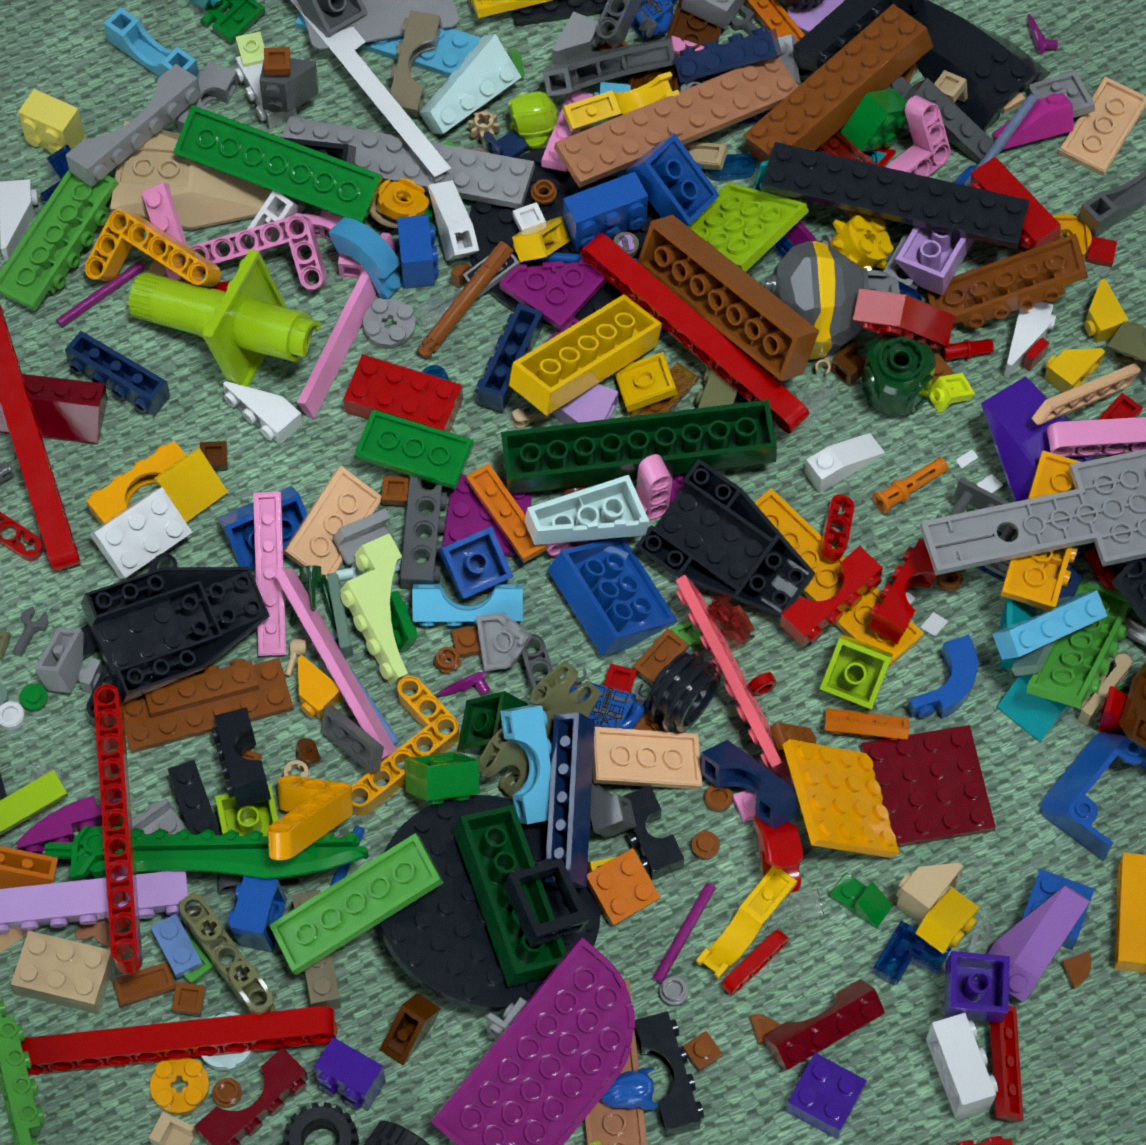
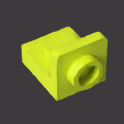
(950, 390)

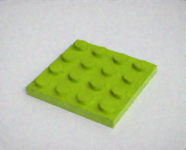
(747, 222)

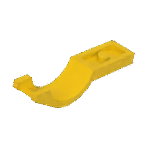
(615, 104)
(748, 922)

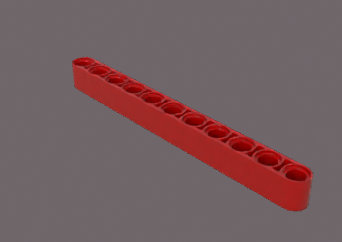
(694, 331)
(34, 457)
(121, 837)
(180, 1040)

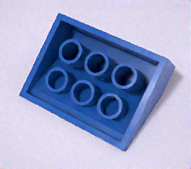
(611, 595)

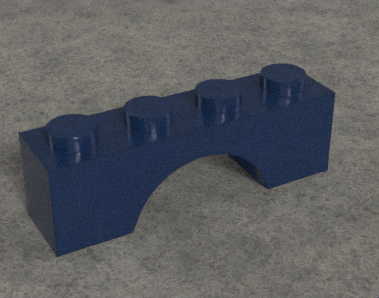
(730, 766)

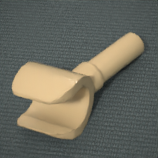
(825, 362)
(521, 420)
(297, 647)

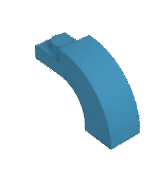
(371, 251)

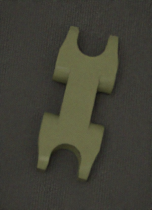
(555, 700)
(215, 944)

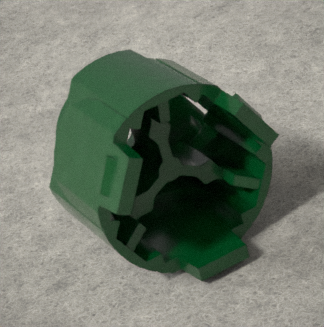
(898, 374)

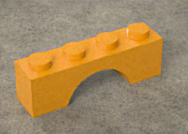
(115, 497)

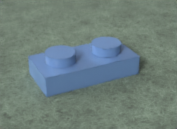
(176, 945)

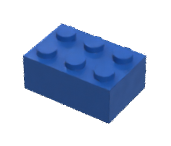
(605, 209)

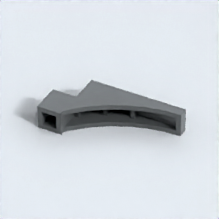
(606, 65)
(958, 126)
(609, 812)

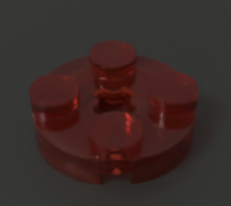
(733, 619)

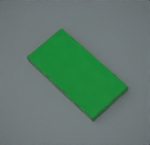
(414, 449)

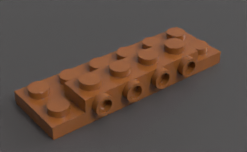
(1012, 283)
(189, 704)

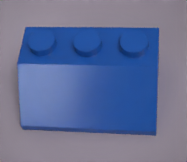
(674, 181)
(239, 526)

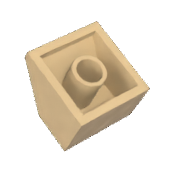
(925, 888)

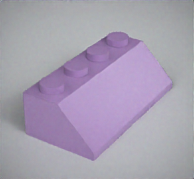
(932, 257)

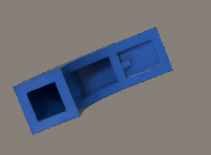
(962, 666)

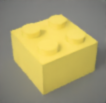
(50, 122)

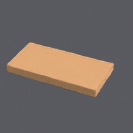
(1102, 133)
(339, 504)
(646, 758)

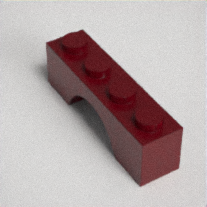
(800, 1040)
(281, 1079)

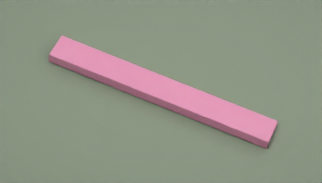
(340, 341)
(334, 659)

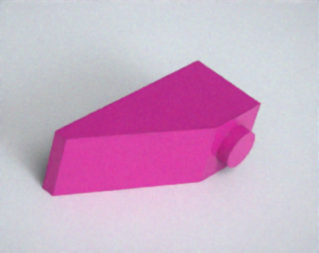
(1046, 119)

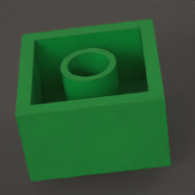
(876, 120)
(442, 777)

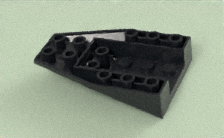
(171, 623)

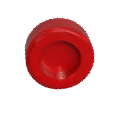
(762, 683)

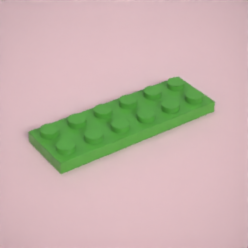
(356, 903)

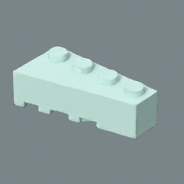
(475, 82)
(589, 514)

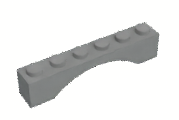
(99, 155)

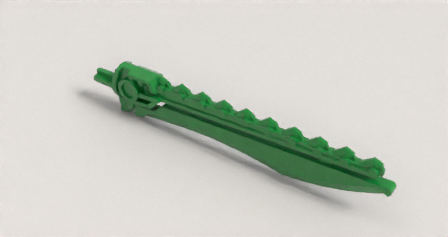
(207, 853)

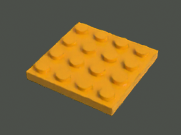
(840, 799)

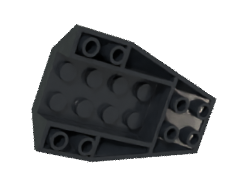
(726, 544)

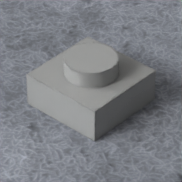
(90, 674)

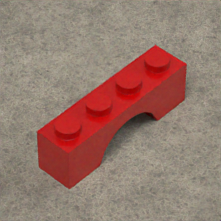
(895, 611)
(808, 618)

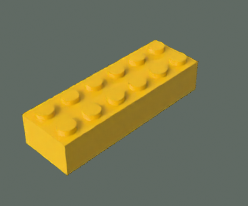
(585, 354)

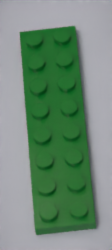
(277, 164)

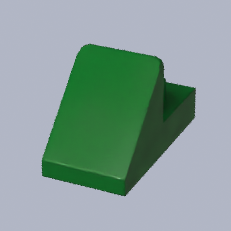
(862, 900)

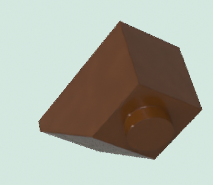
(410, 1028)

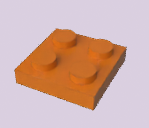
(622, 887)

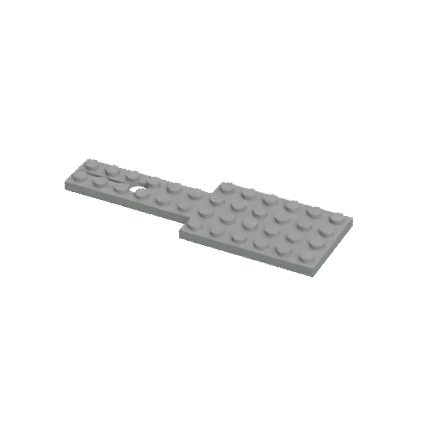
(1102, 509)

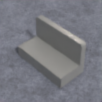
(354, 535)

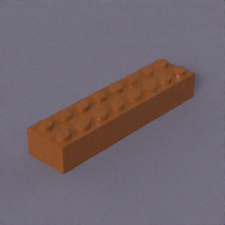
(838, 86)
(728, 298)

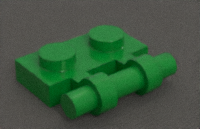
(236, 20)

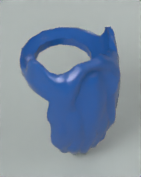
(631, 1091)

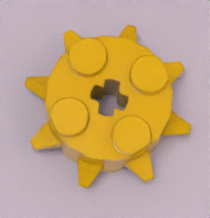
(863, 240)

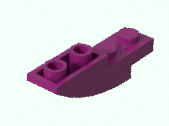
(62, 825)

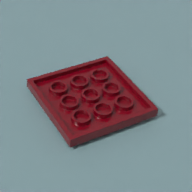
(932, 785)

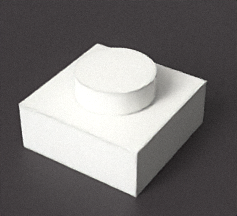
(528, 216)

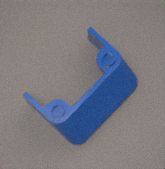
(1067, 801)

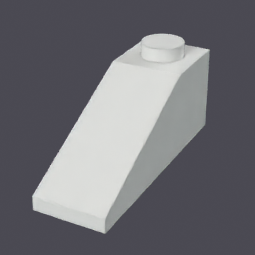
(274, 209)
(16, 213)
(1029, 328)
(841, 461)

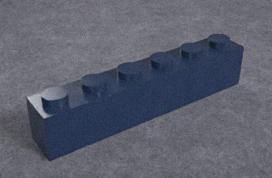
(570, 795)

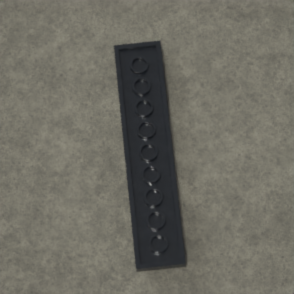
(895, 195)

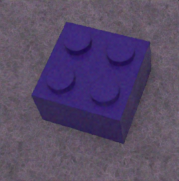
(977, 986)
(349, 1075)
(826, 1095)

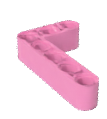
(929, 138)
(263, 243)
(1097, 437)
(653, 490)

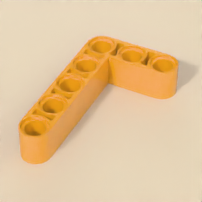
(152, 245)
(429, 735)
(313, 810)

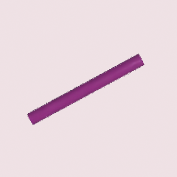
(100, 294)
(684, 933)

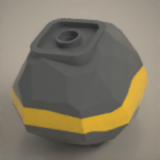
(821, 289)

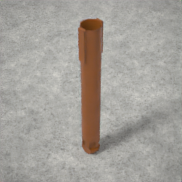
(465, 299)

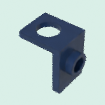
(509, 145)

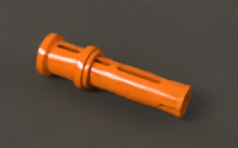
(902, 489)

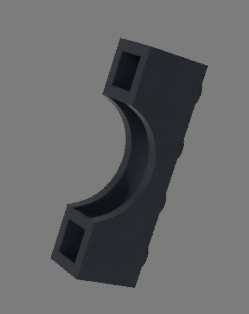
(247, 776)
(658, 1039)

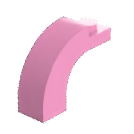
(322, 225)

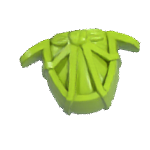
(533, 117)

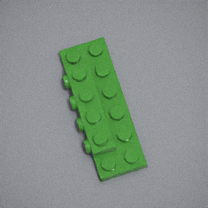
(56, 240)
(1082, 656)
(15, 1085)

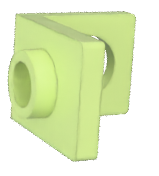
(250, 48)

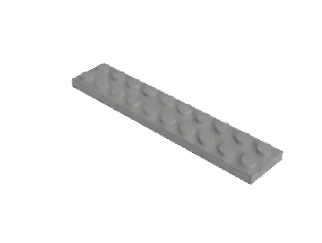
(475, 173)

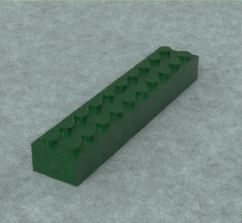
(615, 447)

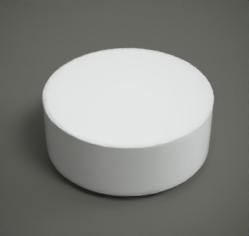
(11, 715)

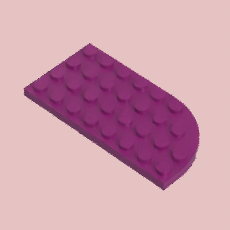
(548, 1060)

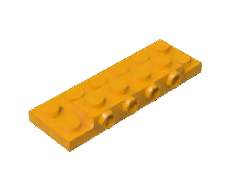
(1040, 576)

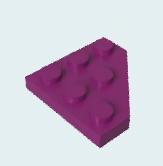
(554, 288)

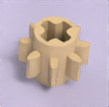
(483, 122)

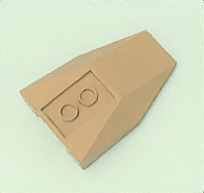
(199, 192)

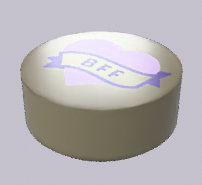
(627, 242)

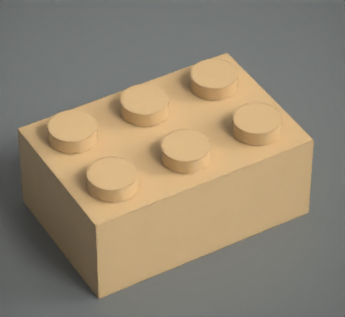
(63, 972)

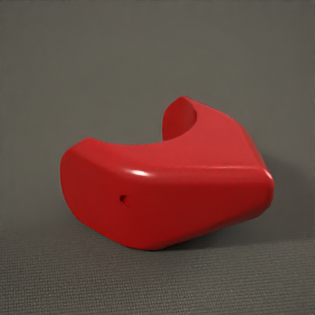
(779, 848)

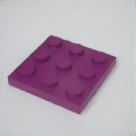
(469, 515)

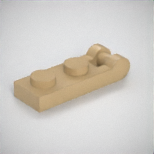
(1093, 704)

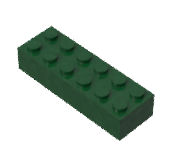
(491, 849)

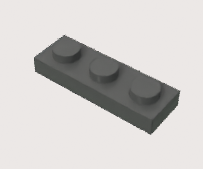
(352, 739)

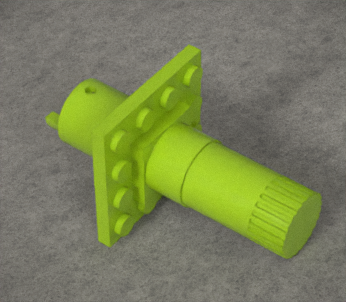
(236, 324)

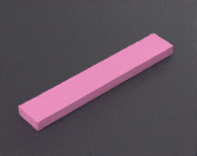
(268, 561)

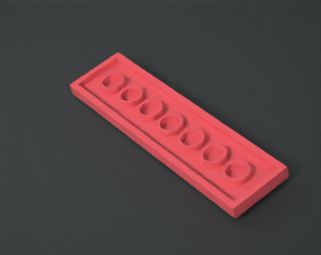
(736, 683)

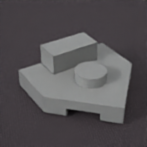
(500, 640)

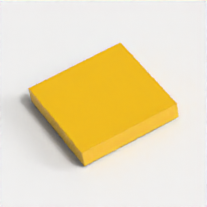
(645, 382)
(191, 484)

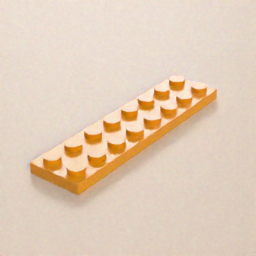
(827, 581)

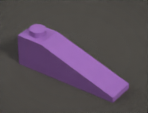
(1038, 939)

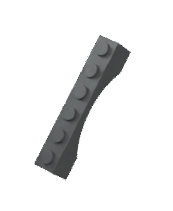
(1113, 205)

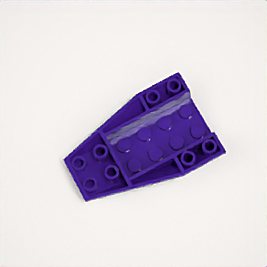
(1017, 436)

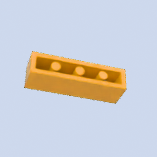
(1131, 914)

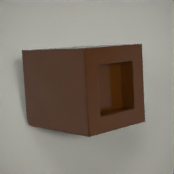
(848, 364)

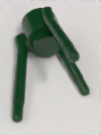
(312, 578)

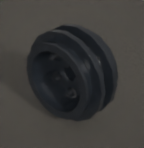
(683, 691)

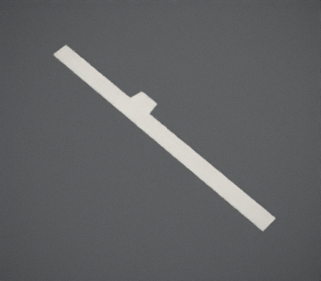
(343, 45)

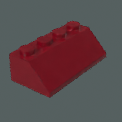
(65, 408)

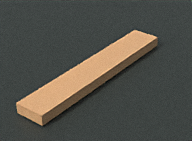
(1086, 394)

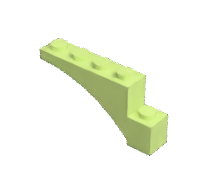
(370, 604)

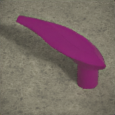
(1039, 39)
(475, 679)

